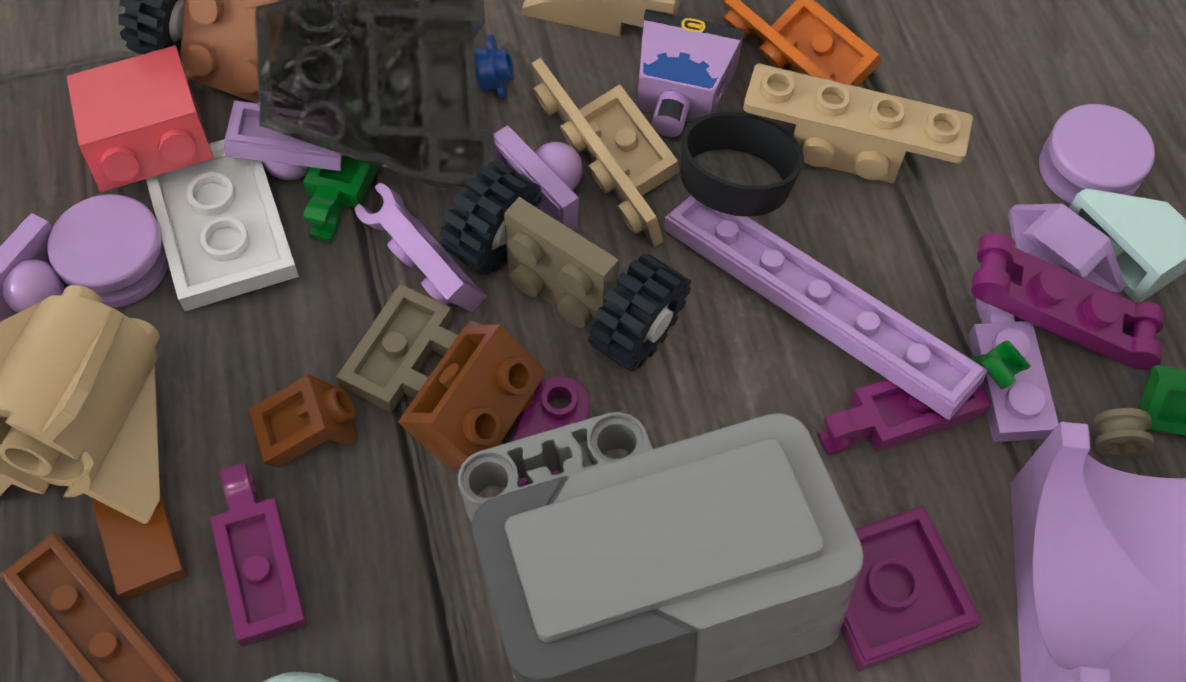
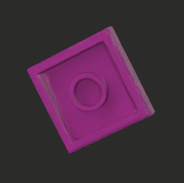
(904, 591)

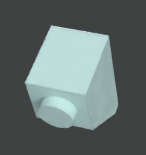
(1144, 236)

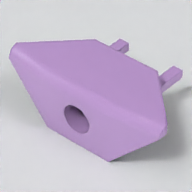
(1067, 242)

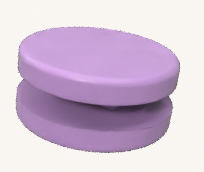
(1097, 151)
(109, 248)

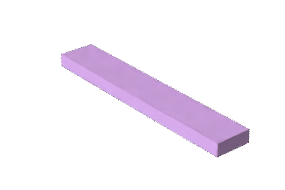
(830, 305)

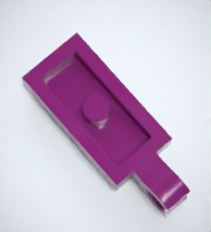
(891, 418)
(256, 562)

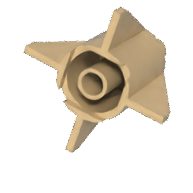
(80, 402)

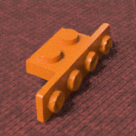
(807, 41)

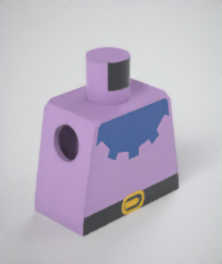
(684, 69)

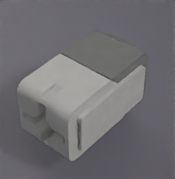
(662, 559)

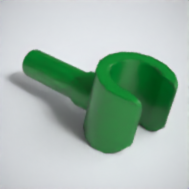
(1002, 363)

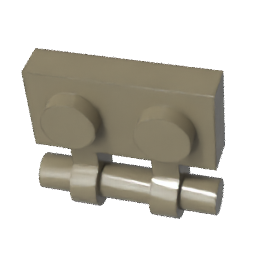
(396, 348)

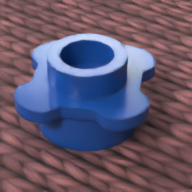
(493, 67)

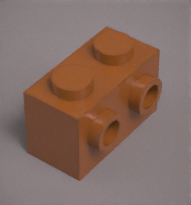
(473, 394)

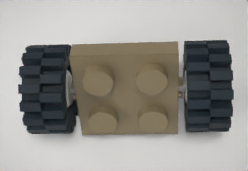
(501, 223)

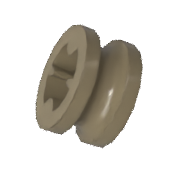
(1123, 433)

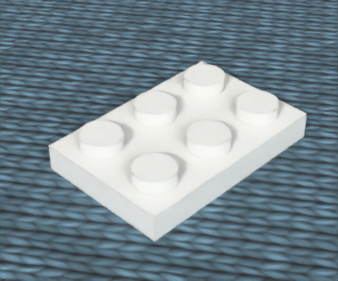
(220, 229)

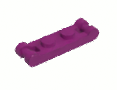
(1067, 304)

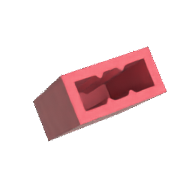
(137, 118)

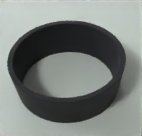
(745, 134)

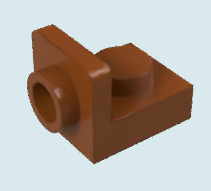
(302, 419)

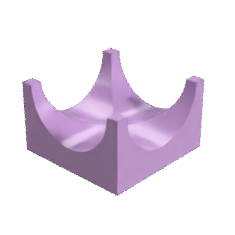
(1097, 567)

